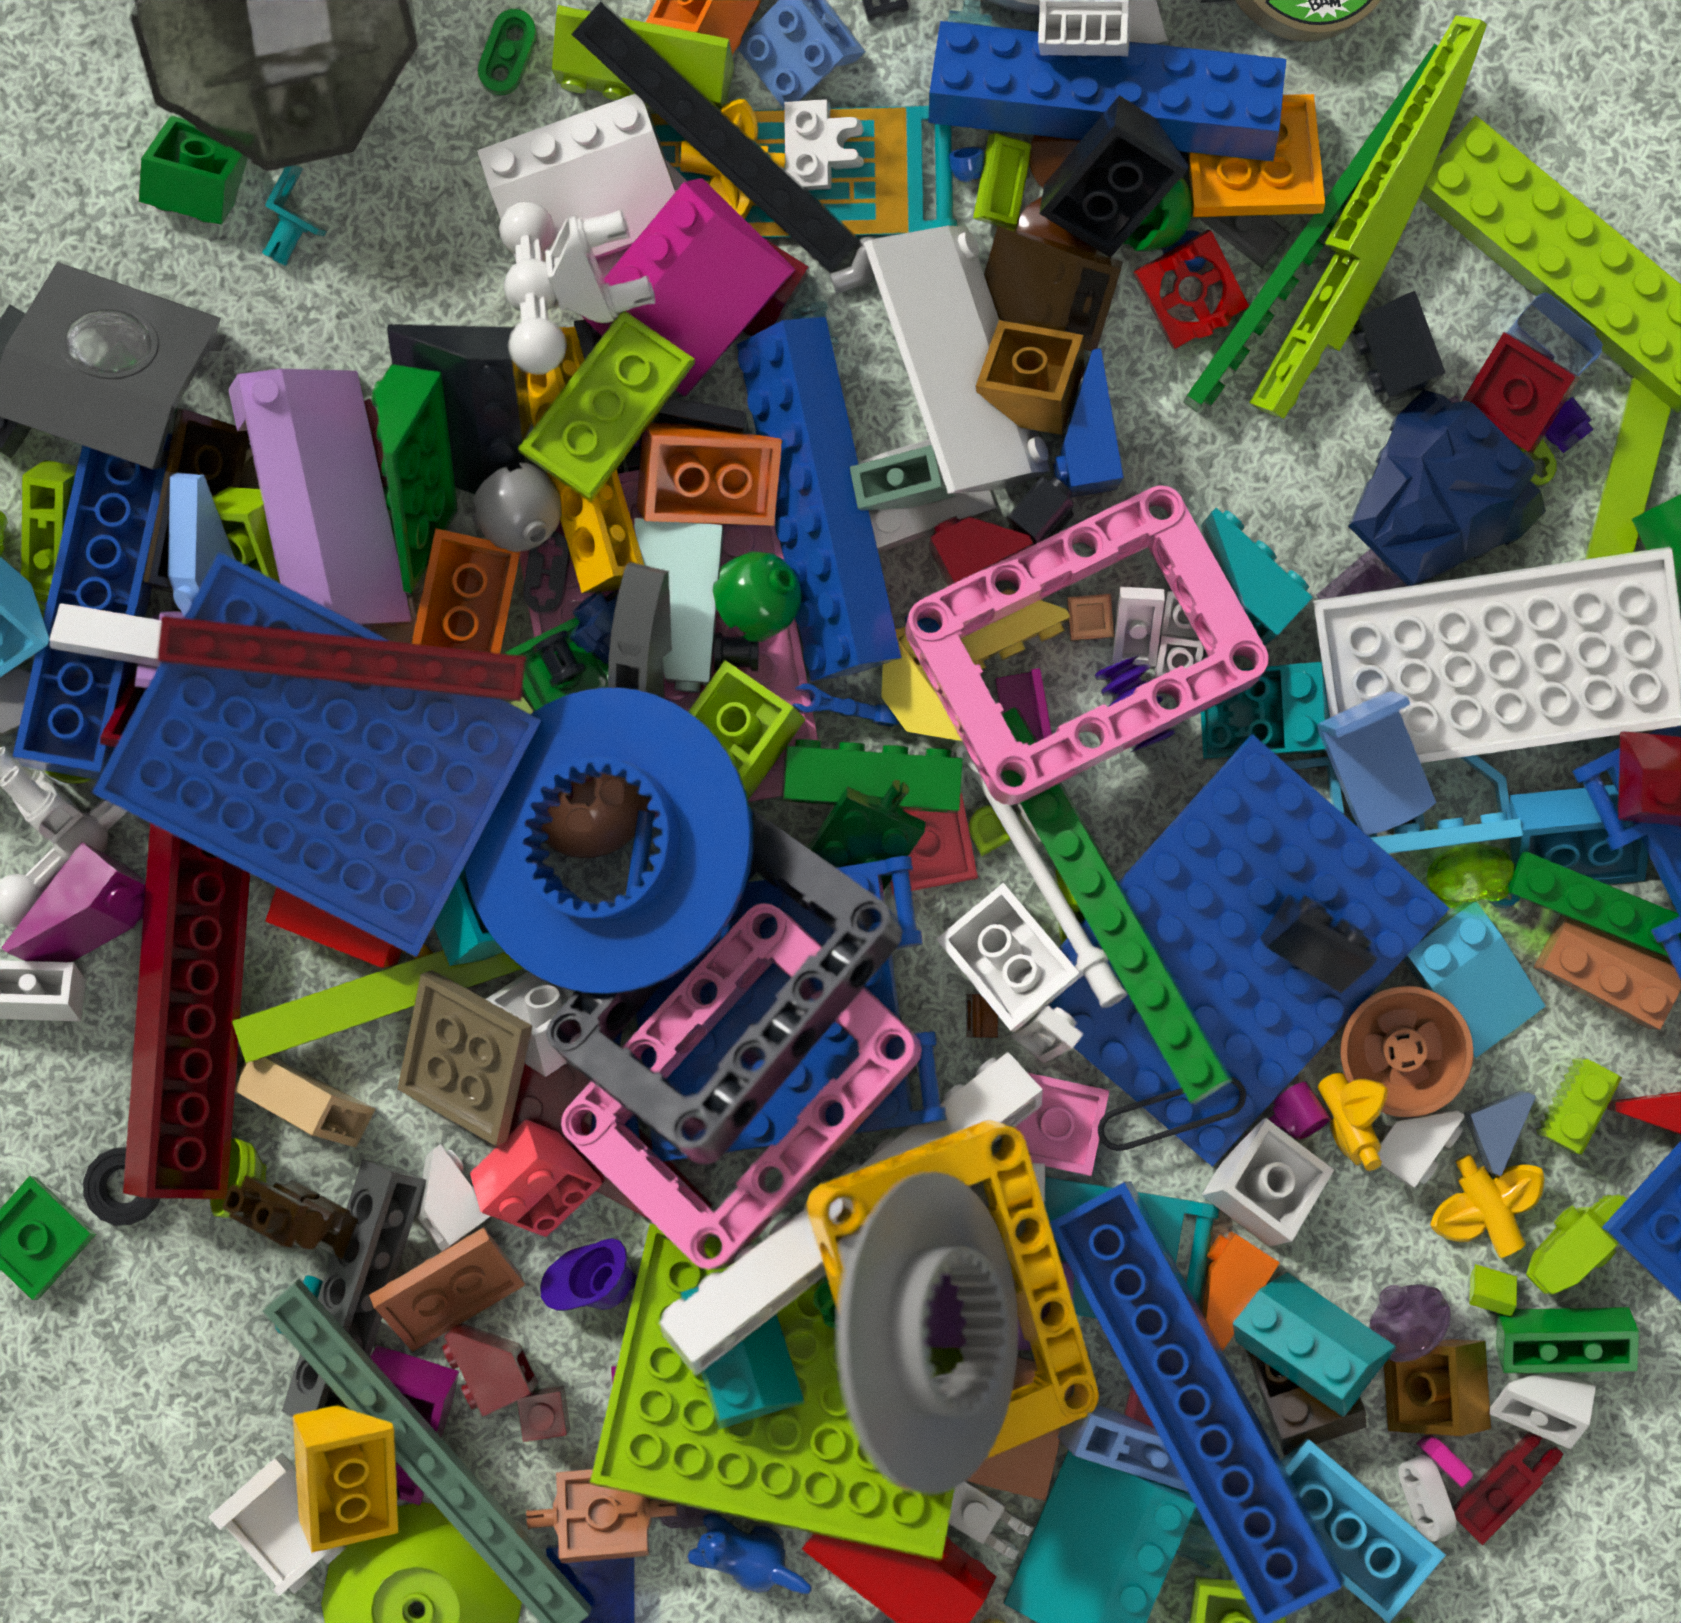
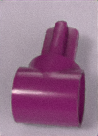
(1299, 1112)

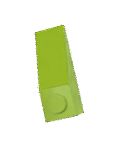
(44, 511)

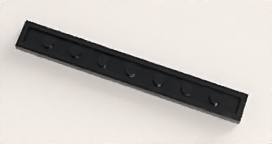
(715, 136)

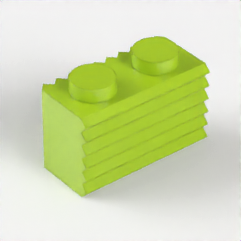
(1579, 1105)

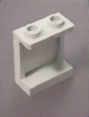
(268, 1526)

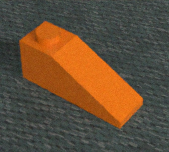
(1232, 1281)

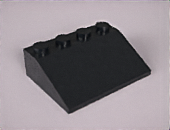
(482, 394)

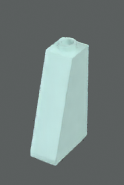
(693, 560)

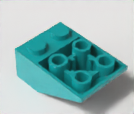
(1260, 584)
(1278, 710)

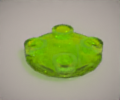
(1470, 874)

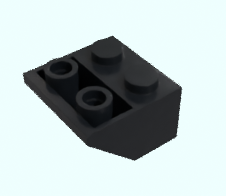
(1317, 944)

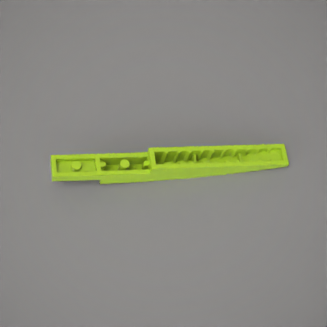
(1374, 218)

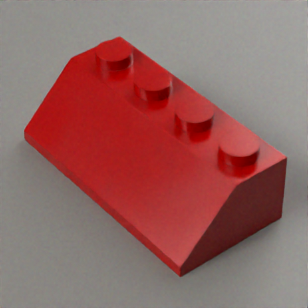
(905, 1584)

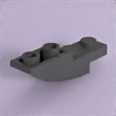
(641, 630)

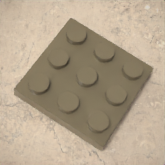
(464, 1057)

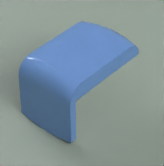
(1377, 763)

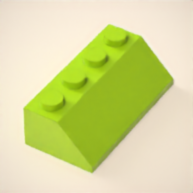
(697, 56)

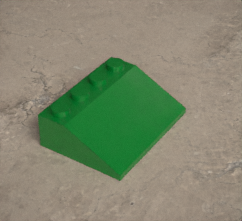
(415, 463)

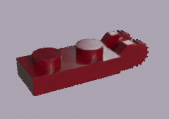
(1504, 1489)

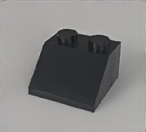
(1397, 349)

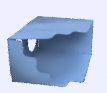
(1567, 321)

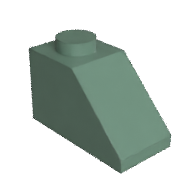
(899, 481)

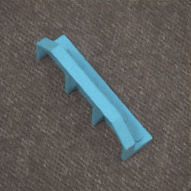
(1449, 831)

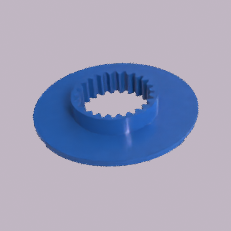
(695, 876)

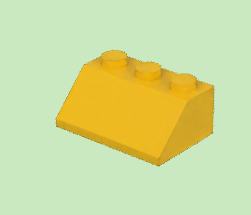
(344, 1477)

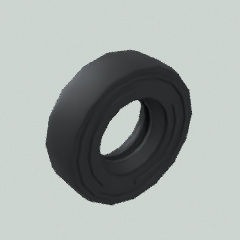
(98, 1198)

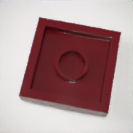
(1521, 391)

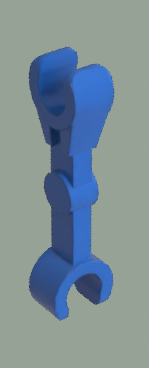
(846, 707)

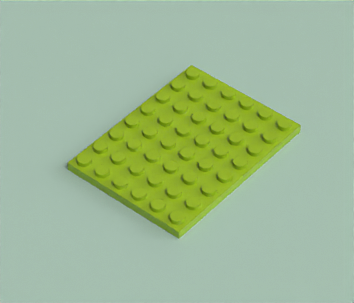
(778, 1469)

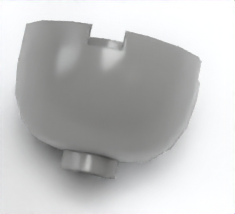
(518, 508)

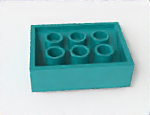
(1099, 1546)

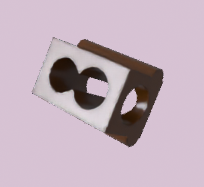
(980, 1018)

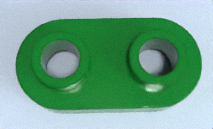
(506, 53)

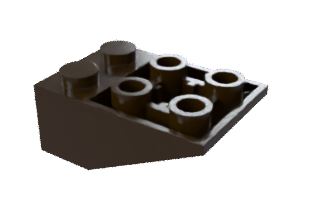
(1050, 284)
(1297, 1413)

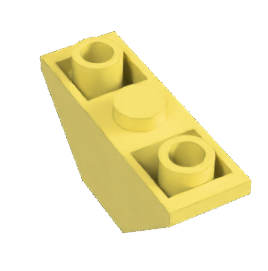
(1009, 633)
(912, 696)

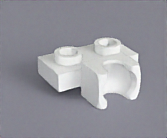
(817, 143)

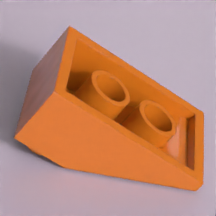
(707, 475)

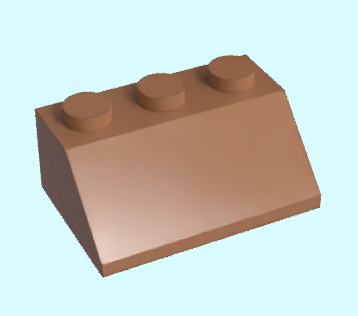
(1611, 972)

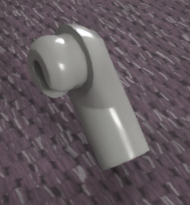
(858, 274)

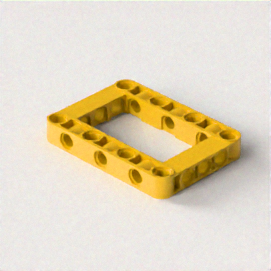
(1033, 1259)

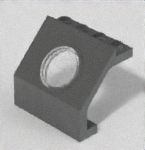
(103, 364)

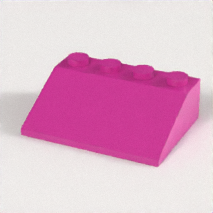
(705, 275)

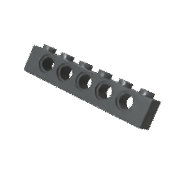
(385, 1206)

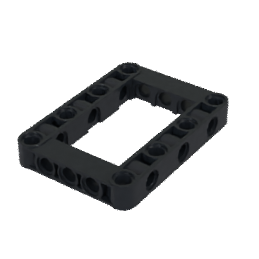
(780, 1037)

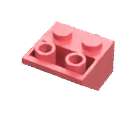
(533, 1179)

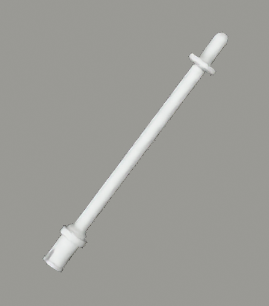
(1091, 960)

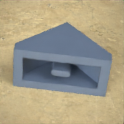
(1497, 1128)

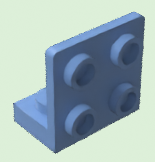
(798, 47)

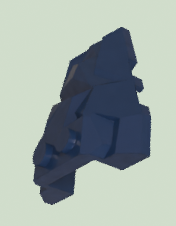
(1444, 490)

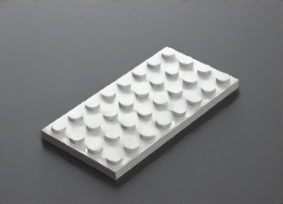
(1514, 654)

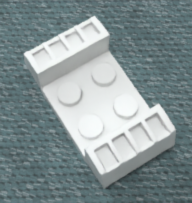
(1084, 27)

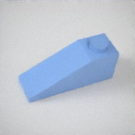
(194, 536)
(1122, 1445)

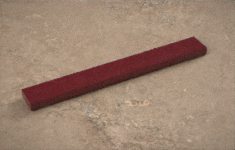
(340, 658)

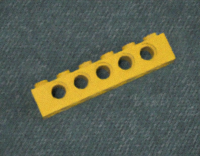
(596, 531)

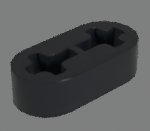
(558, 575)

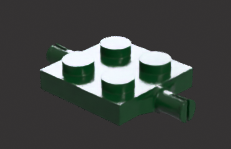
(868, 829)

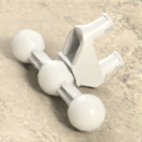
(566, 276)
(57, 820)

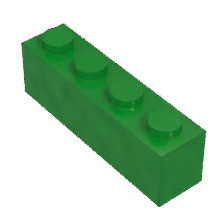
(823, 774)

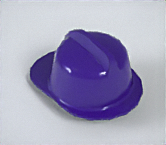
(589, 1276)

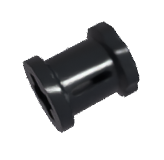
(559, 644)
(735, 651)

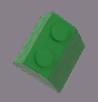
(190, 173)

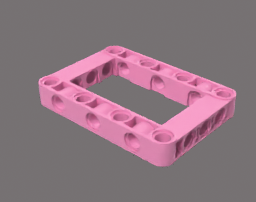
(1049, 568)
(676, 1031)

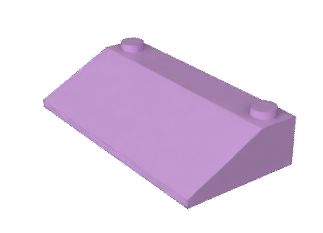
(322, 491)

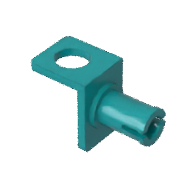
(291, 224)

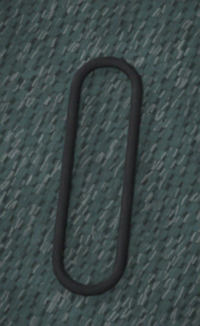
(1121, 1147)

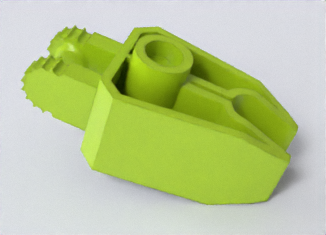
(1574, 1246)

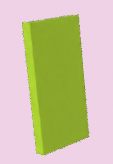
(606, 405)

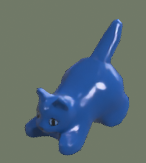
(752, 1558)

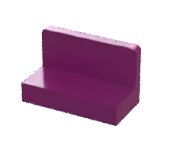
(1027, 694)

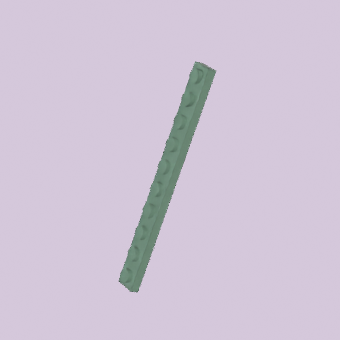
(427, 1457)

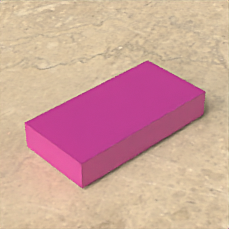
(1444, 1459)

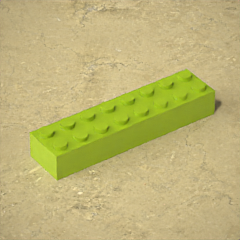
(1561, 250)

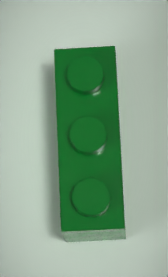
(1567, 1340)

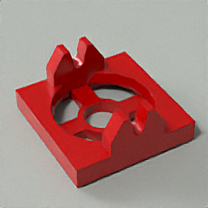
(1232, 298)

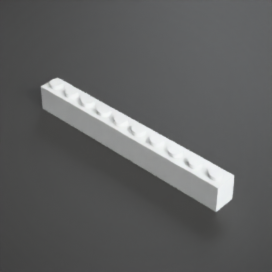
(789, 1260)

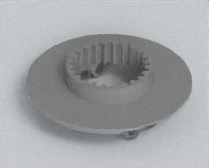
(914, 1426)

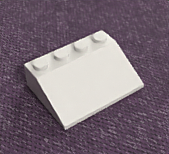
(585, 169)

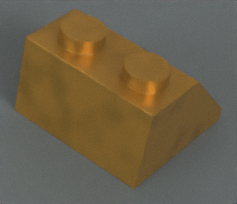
(1032, 375)
(1440, 1391)

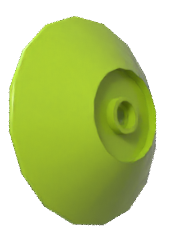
(421, 1564)

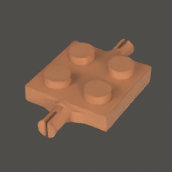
(598, 1520)

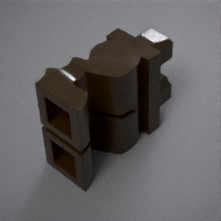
(291, 1215)

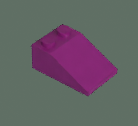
(80, 909)
(428, 1389)

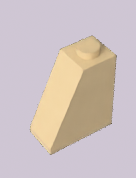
(304, 1101)

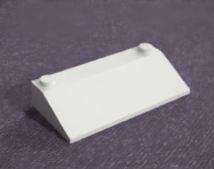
(944, 333)

